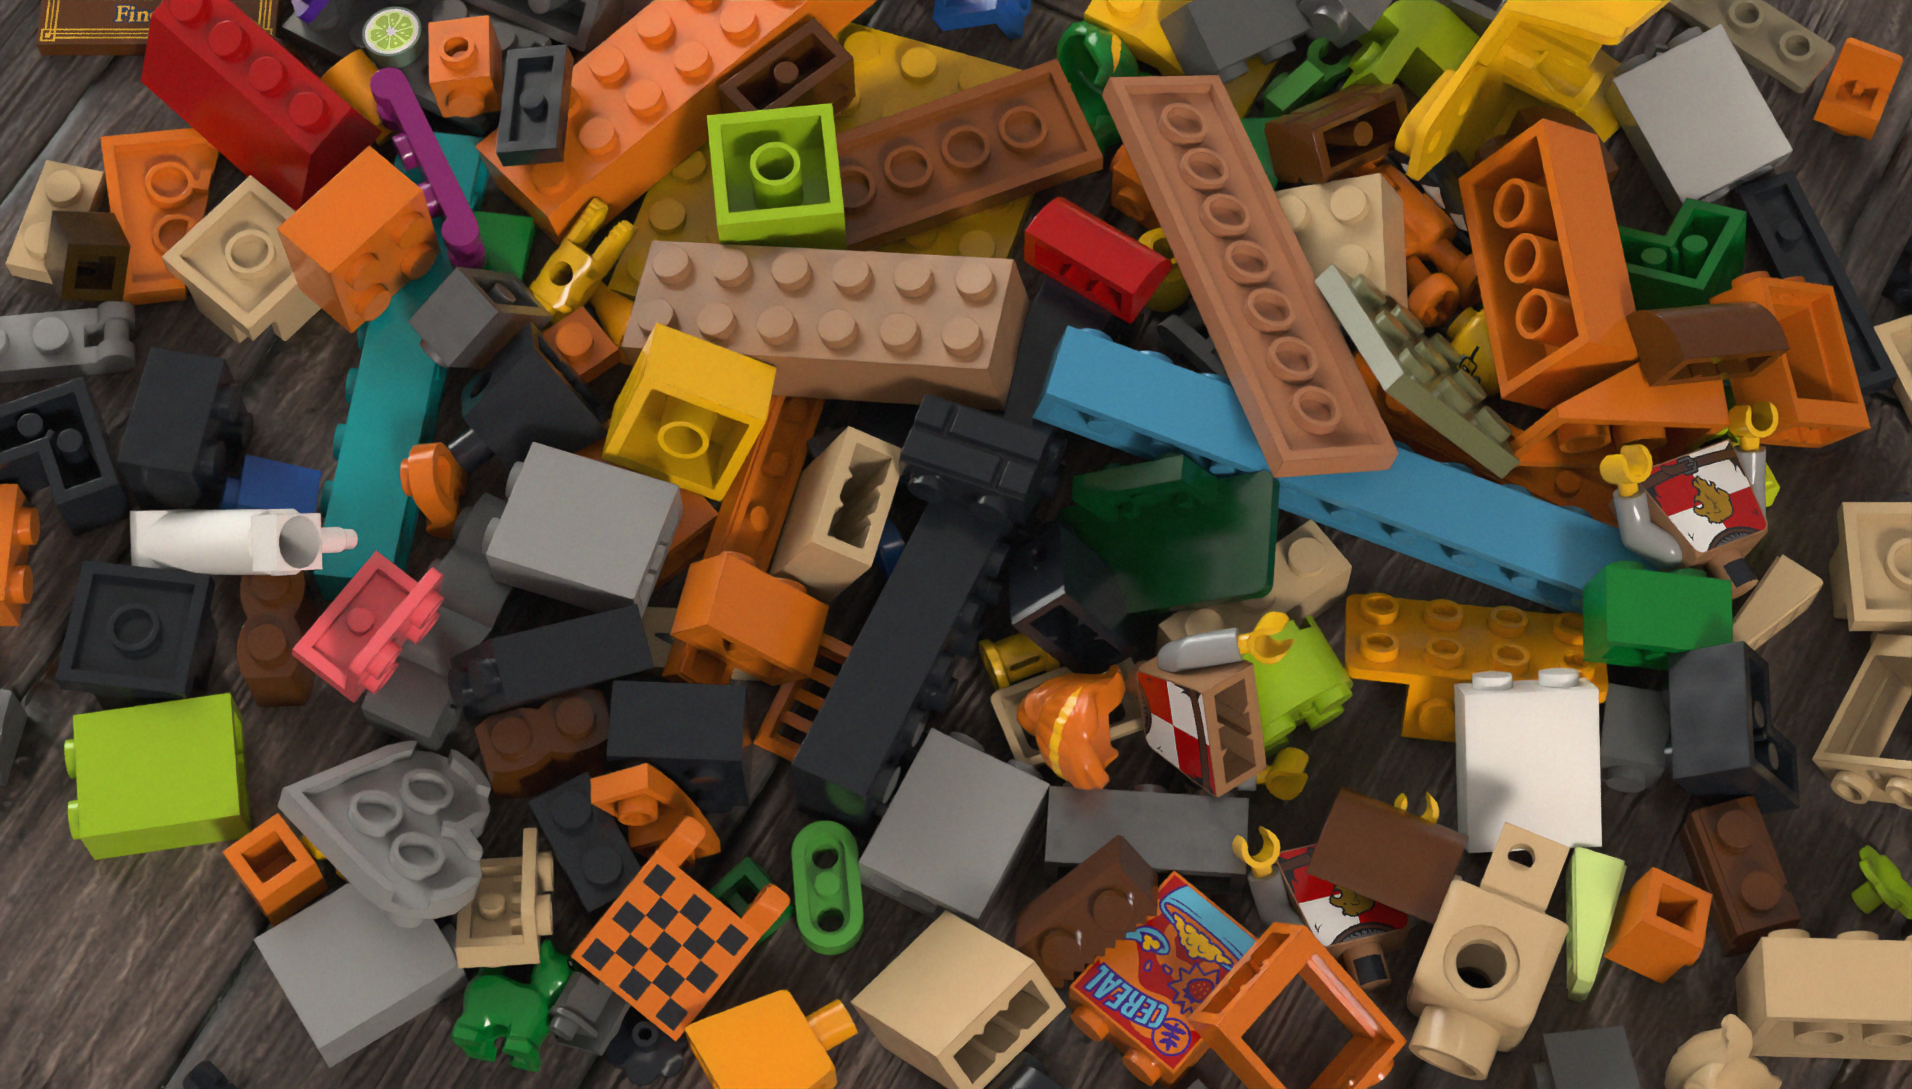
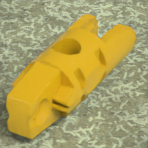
(588, 269)

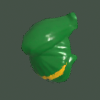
(1088, 60)

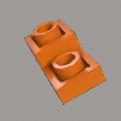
(650, 808)

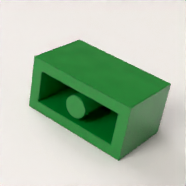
(1646, 615)

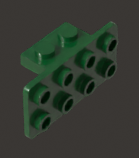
(1178, 532)

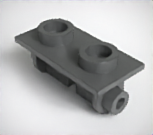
(587, 1014)

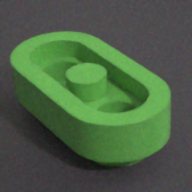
(828, 890)

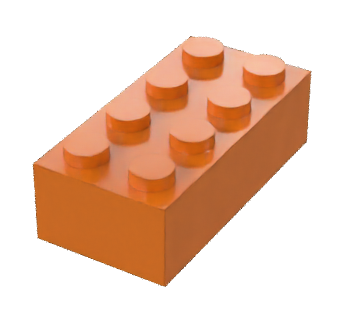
(1549, 265)

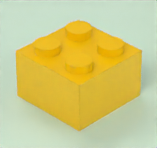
(689, 412)

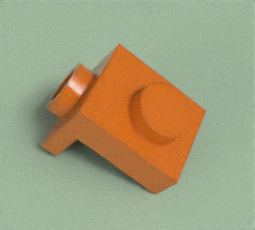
(1858, 89)

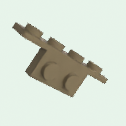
(1762, 37)

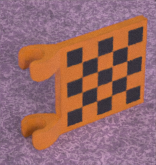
(670, 940)

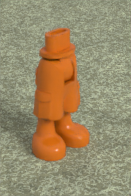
(1428, 238)

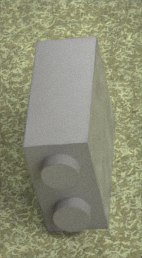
(1696, 118)
(582, 530)
(955, 830)
(357, 971)

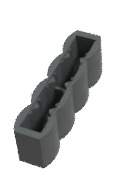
(475, 609)

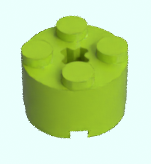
(1300, 687)

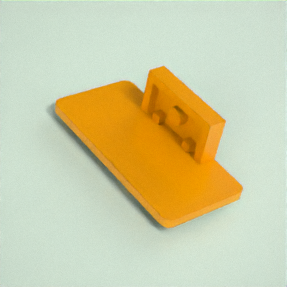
(1447, 642)

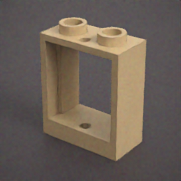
(1864, 724)

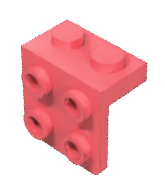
(367, 624)

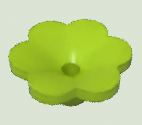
(1883, 884)

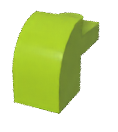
(1411, 43)

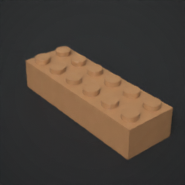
(843, 318)

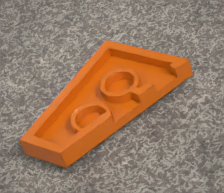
(158, 194)

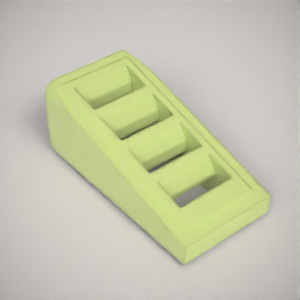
(1591, 899)

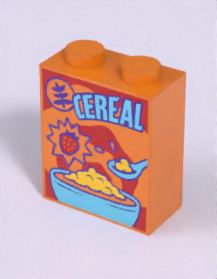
(1156, 980)

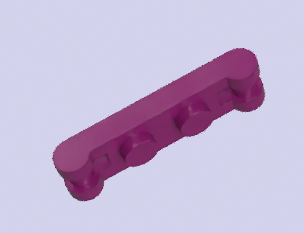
(419, 149)

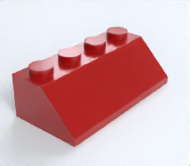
(252, 97)

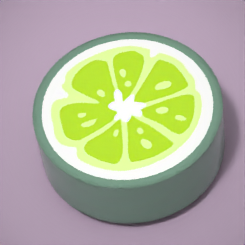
(394, 37)

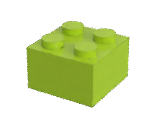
(777, 178)

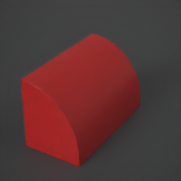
(1094, 258)

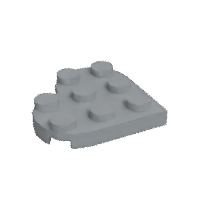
(399, 827)

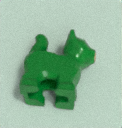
(514, 1010)

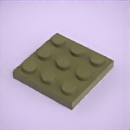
(1419, 369)

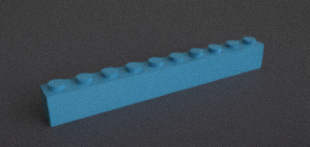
(1413, 508)

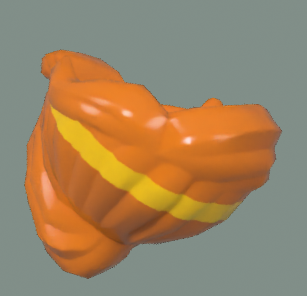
(1073, 724)

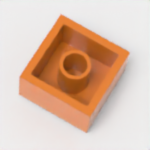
(360, 240)

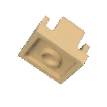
(241, 268)
(1873, 567)

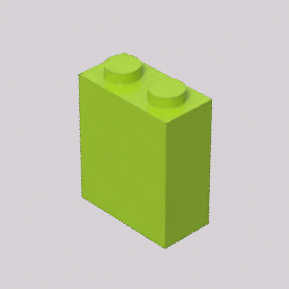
(159, 776)

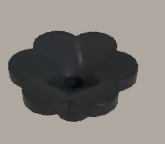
(645, 1058)

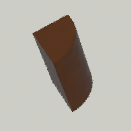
(1706, 342)
(1387, 854)

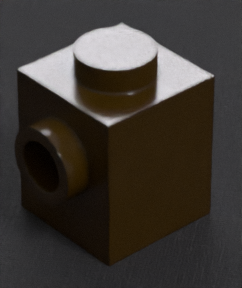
(87, 256)

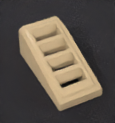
(1775, 602)

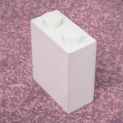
(1528, 758)

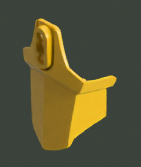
(1524, 59)

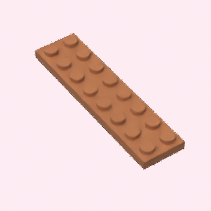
(1249, 277)

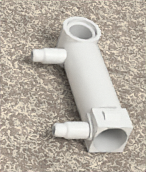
(234, 541)

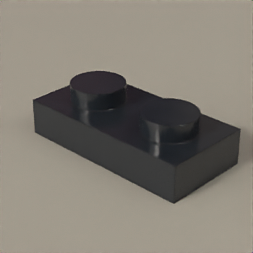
(535, 105)

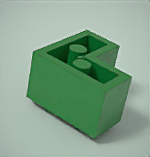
(1688, 263)

